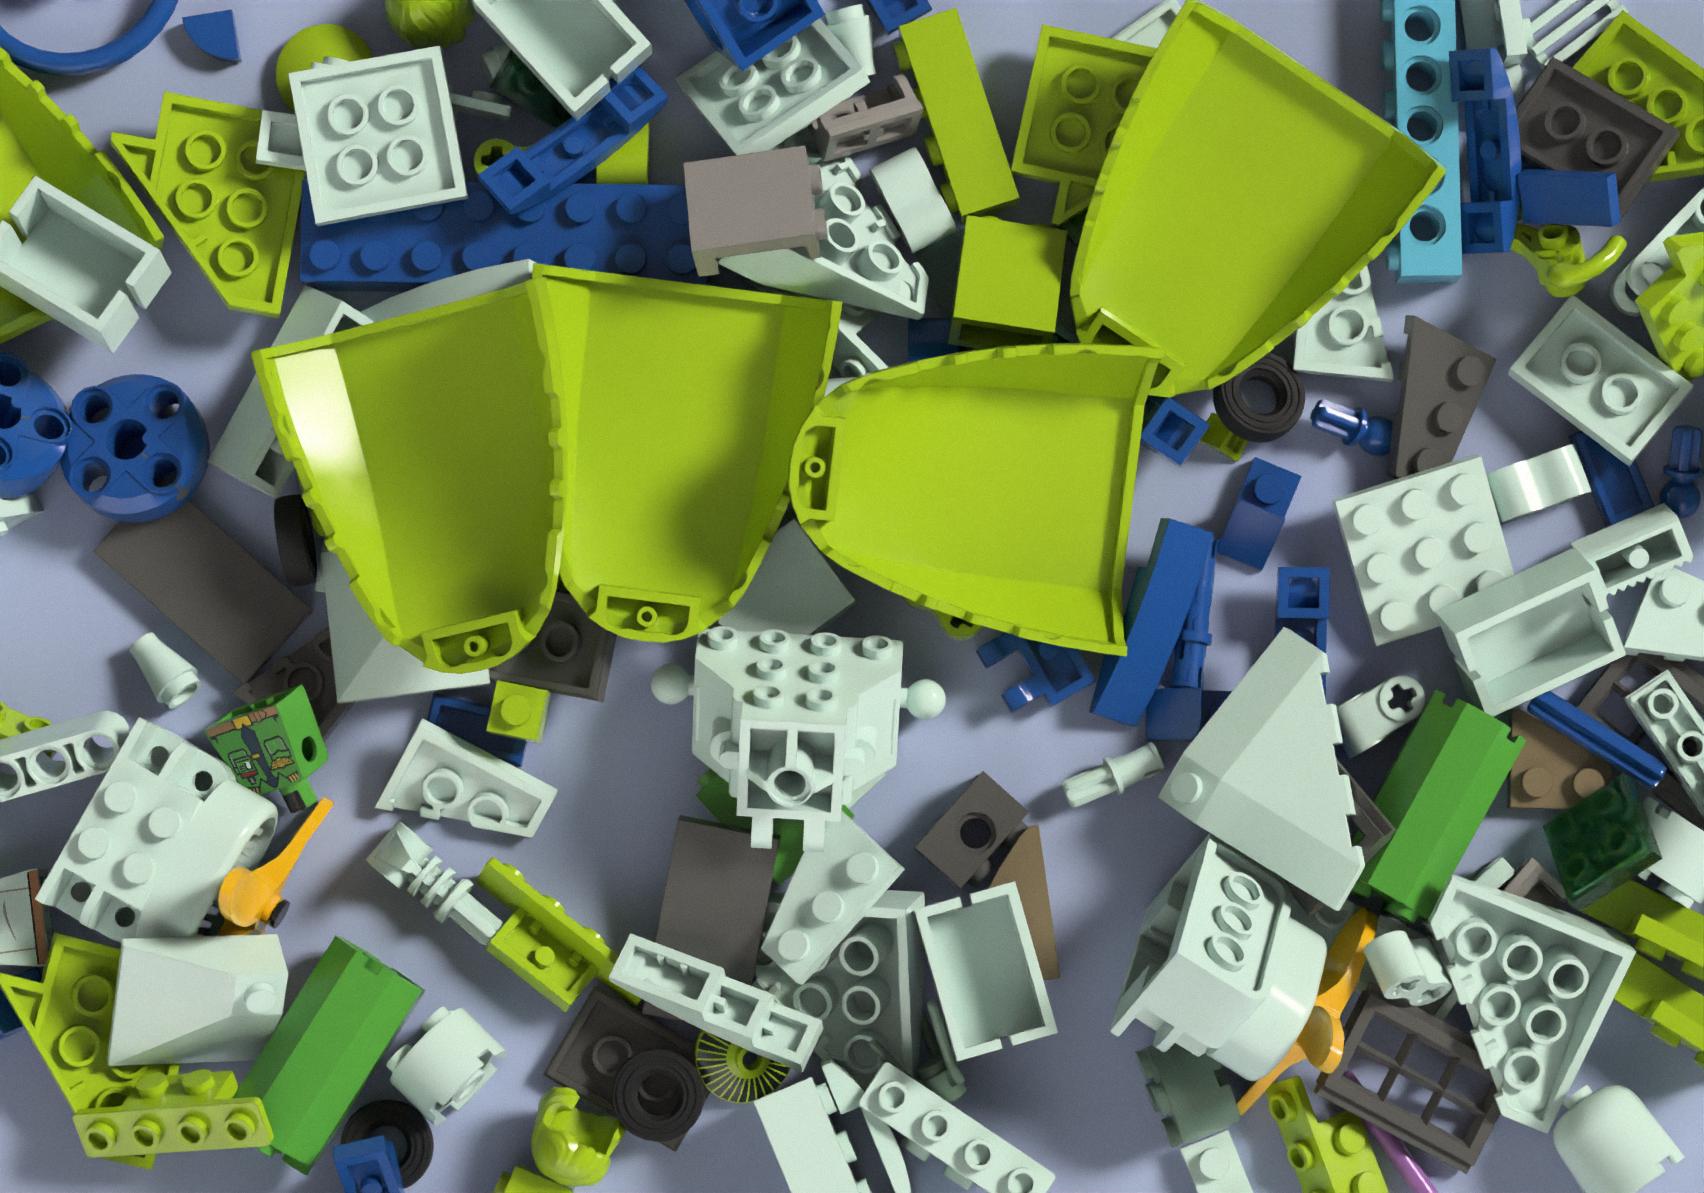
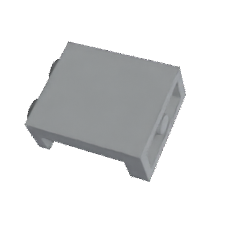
(753, 205)

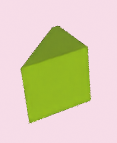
(1222, 439)

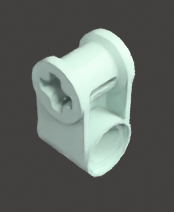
(1369, 719)

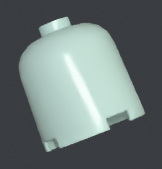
(1612, 1141)

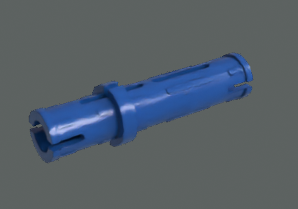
(1194, 635)

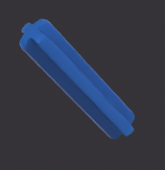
(1597, 739)

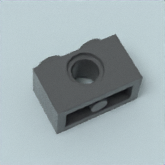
(980, 801)

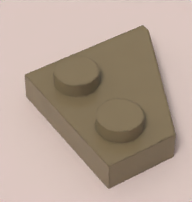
(1551, 768)

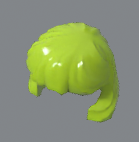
(429, 21)
(570, 1143)

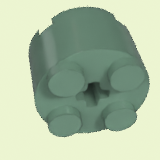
(1188, 1092)

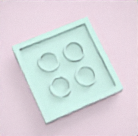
(775, 94)
(378, 135)
(1422, 545)

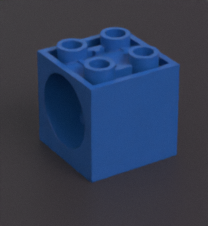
(752, 28)

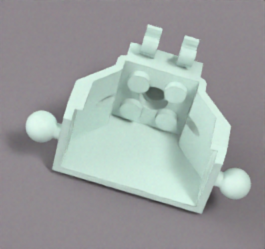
(795, 719)

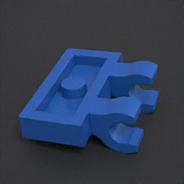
(1054, 670)

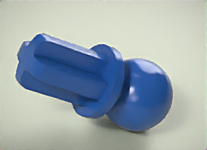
(1353, 426)
(1684, 461)

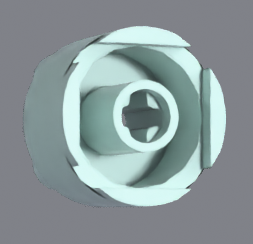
(1682, 855)
(445, 1064)

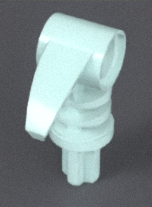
(404, 859)

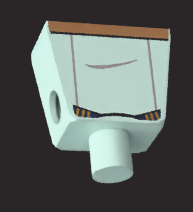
(24, 922)

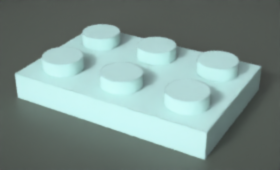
(1600, 380)

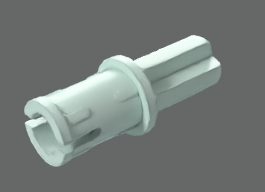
(1113, 775)

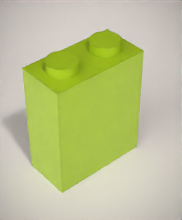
(1006, 284)

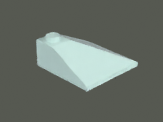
(365, 661)
(196, 999)

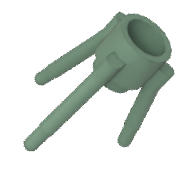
(941, 1071)

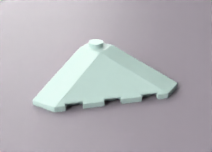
(858, 257)
(1270, 774)
(863, 988)
(1531, 988)

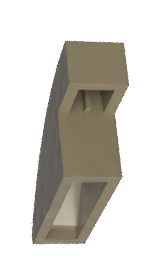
(1026, 867)

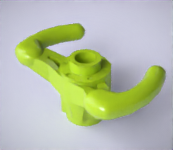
(1560, 256)

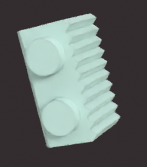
(1636, 548)

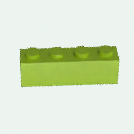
(957, 116)

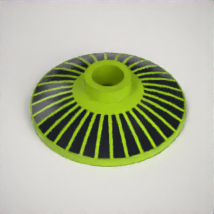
(726, 1076)

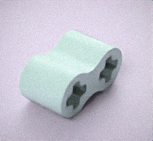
(913, 200)
(1538, 483)
(1407, 968)

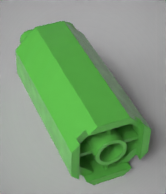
(1436, 803)
(328, 1049)

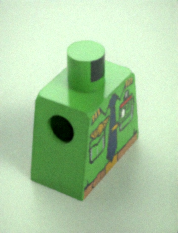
(273, 746)

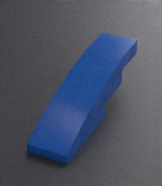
(1152, 621)

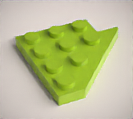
(1657, 79)
(1073, 111)
(218, 202)
(1675, 307)
(71, 1026)

